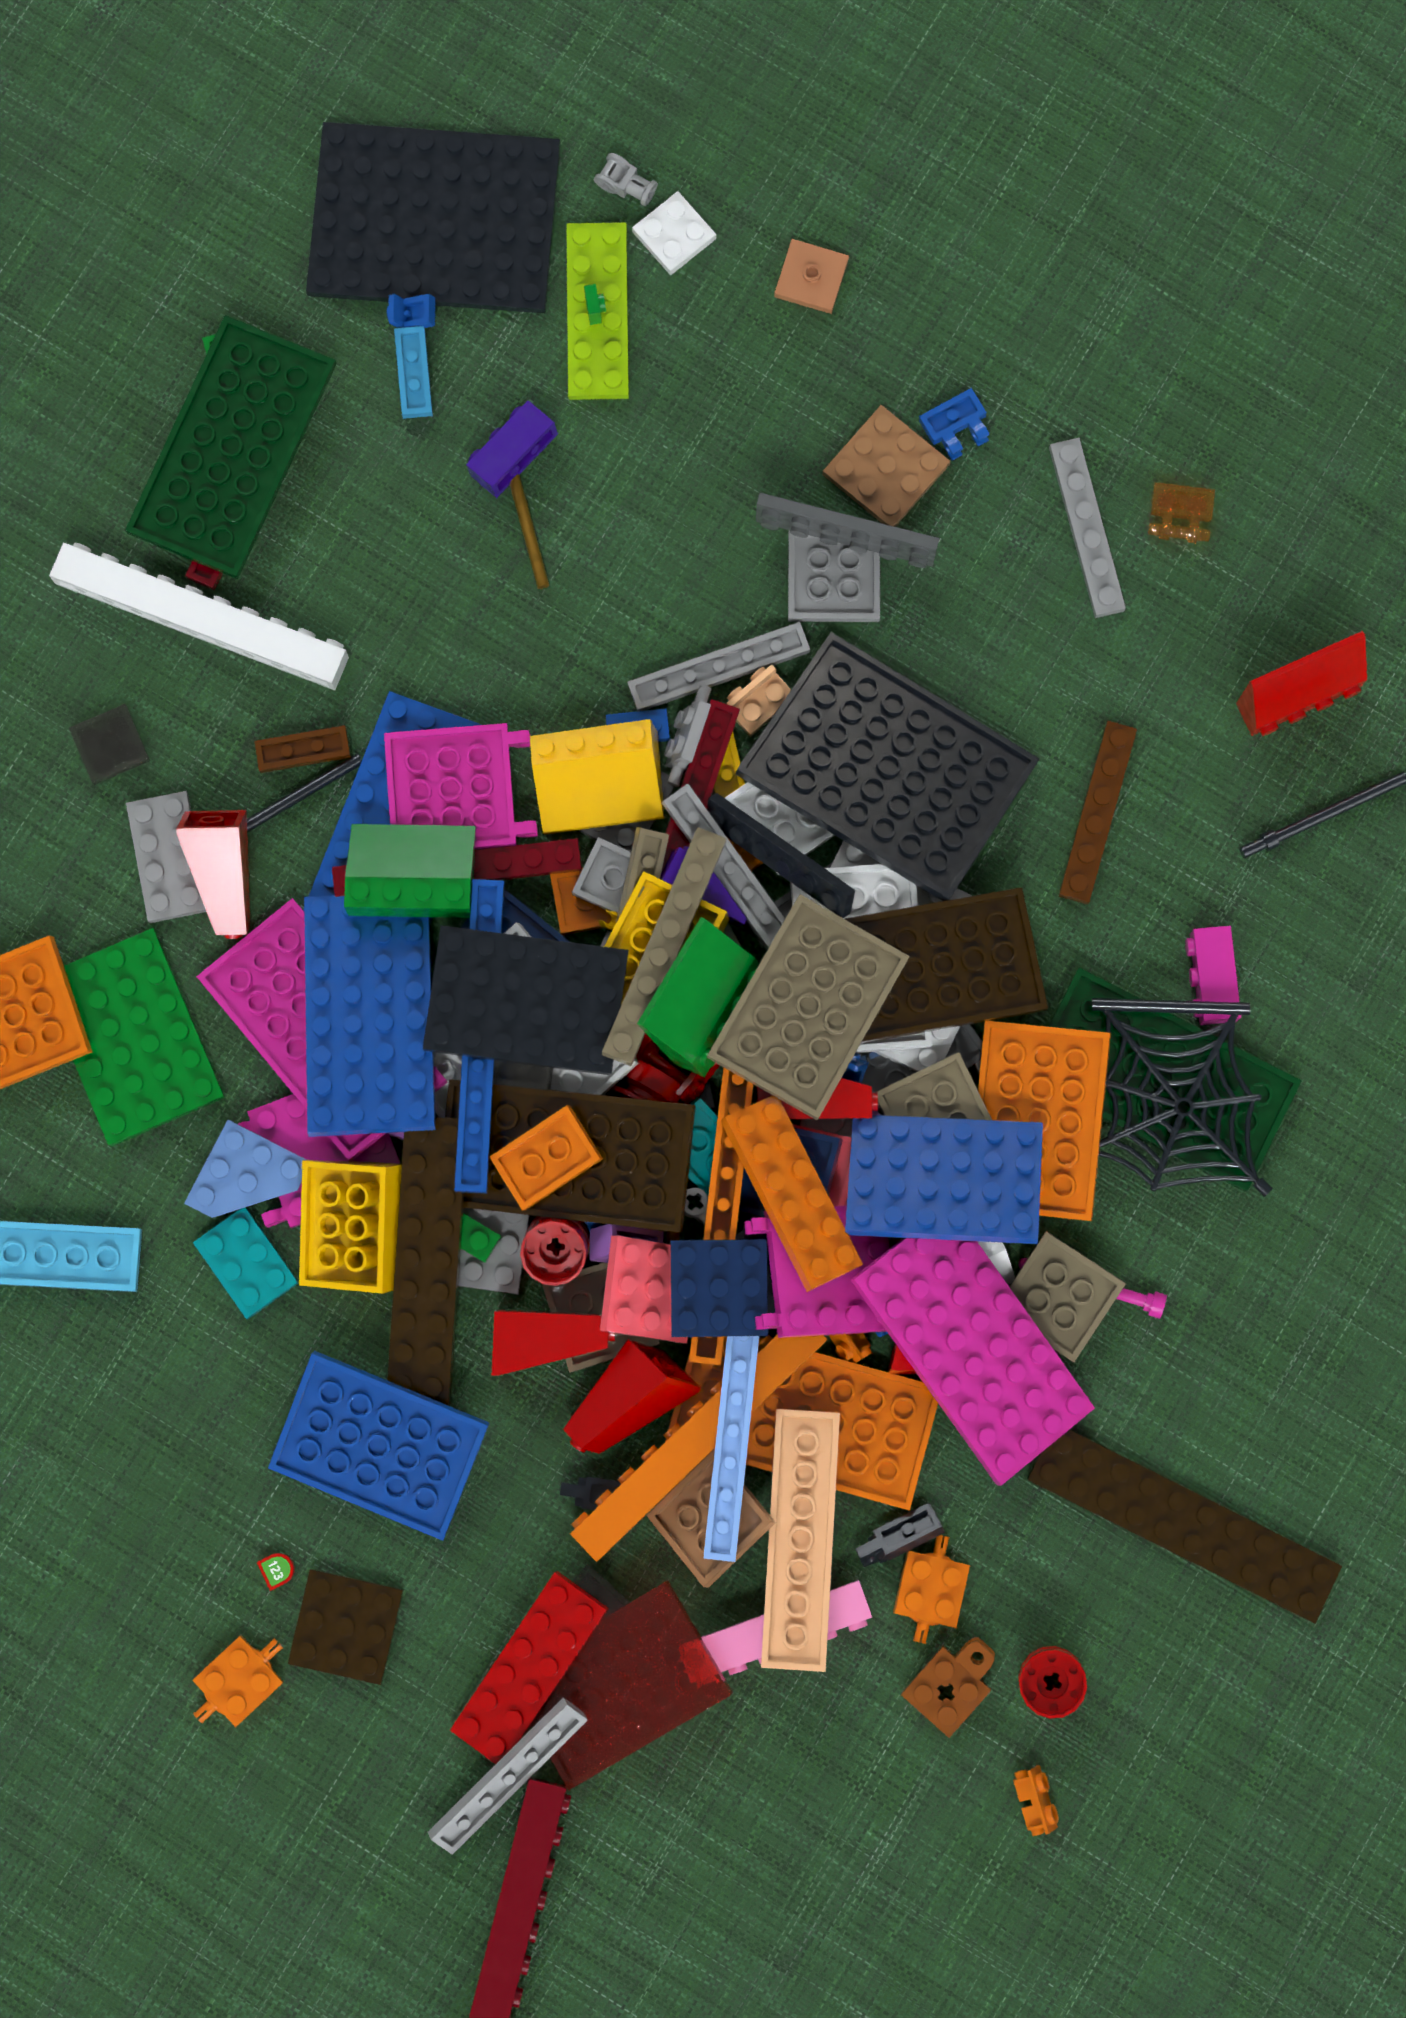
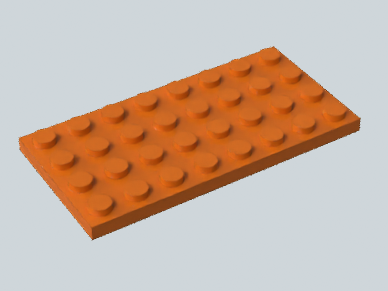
(880, 1424)

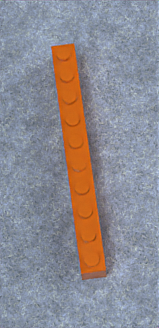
(723, 1194)
(683, 1450)

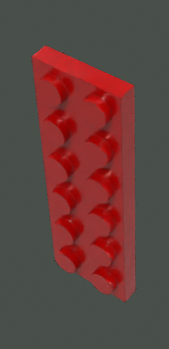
(529, 1668)

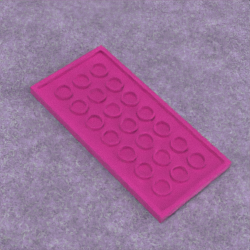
(265, 996)
(974, 1349)

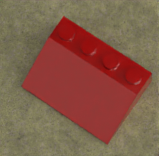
(1304, 685)

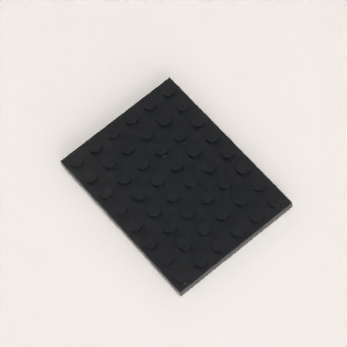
(433, 217)
(888, 767)

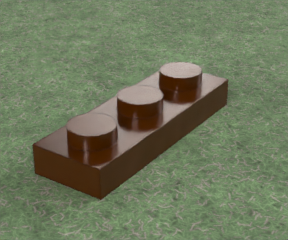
(302, 749)

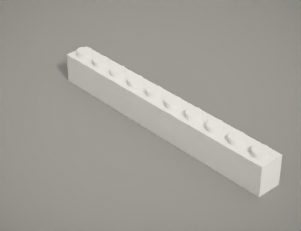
(199, 616)

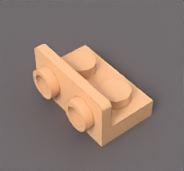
(759, 699)

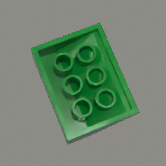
(410, 870)
(698, 997)

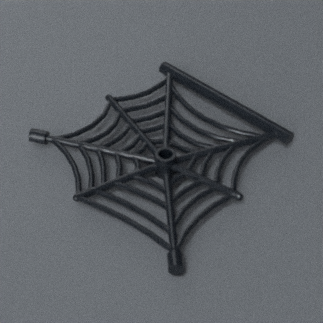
(1173, 1006)

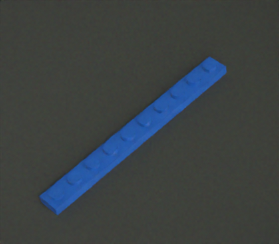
(477, 1073)

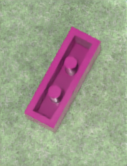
(1213, 969)

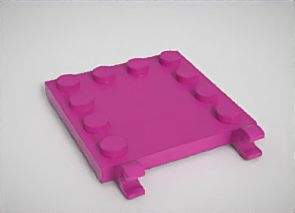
(456, 780)
(286, 1125)
(826, 1309)

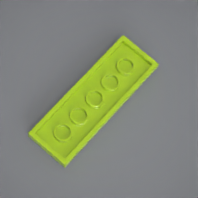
(599, 350)

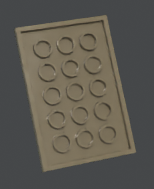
(808, 1007)

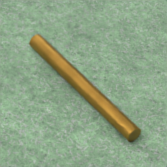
(529, 533)

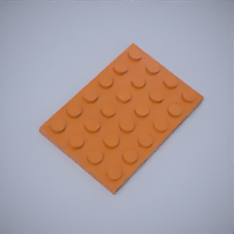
(1056, 1081)

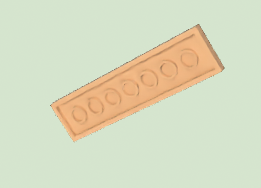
(800, 1540)

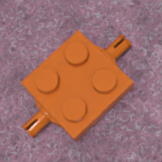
(931, 1589)
(238, 1680)

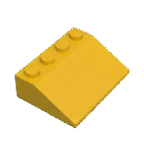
(597, 776)
(640, 918)
(349, 1225)

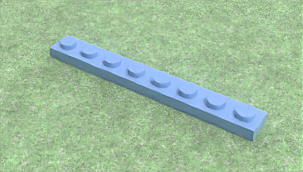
(731, 1448)

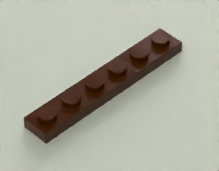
(1097, 812)

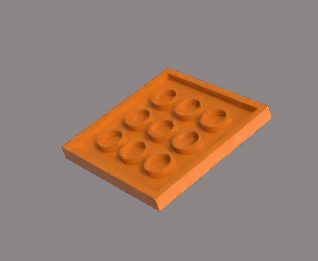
(37, 1013)

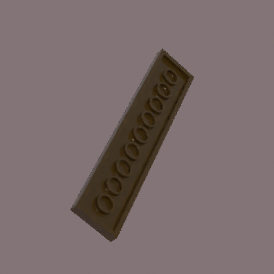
(427, 1263)
(1186, 1524)

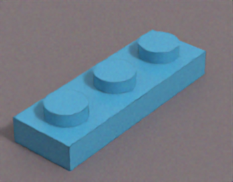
(413, 372)

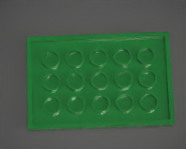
(142, 1040)

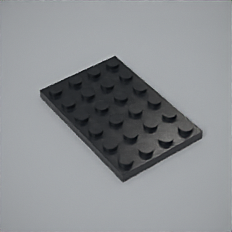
(524, 999)

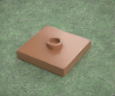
(811, 276)

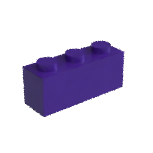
(511, 448)

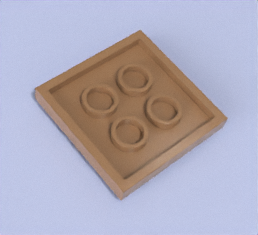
(886, 467)
(684, 1516)

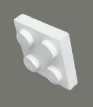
(674, 233)

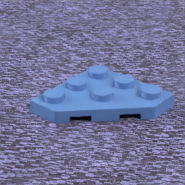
(243, 1172)

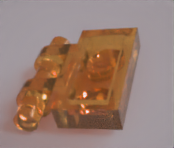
(1183, 503)

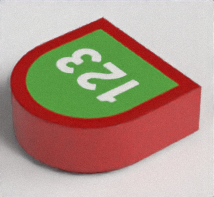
(276, 1570)

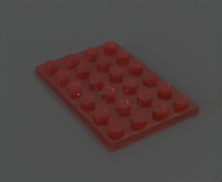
(634, 1683)

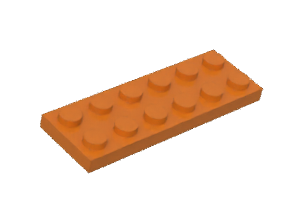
(791, 1192)

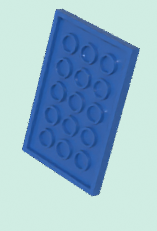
(945, 1179)
(378, 1445)

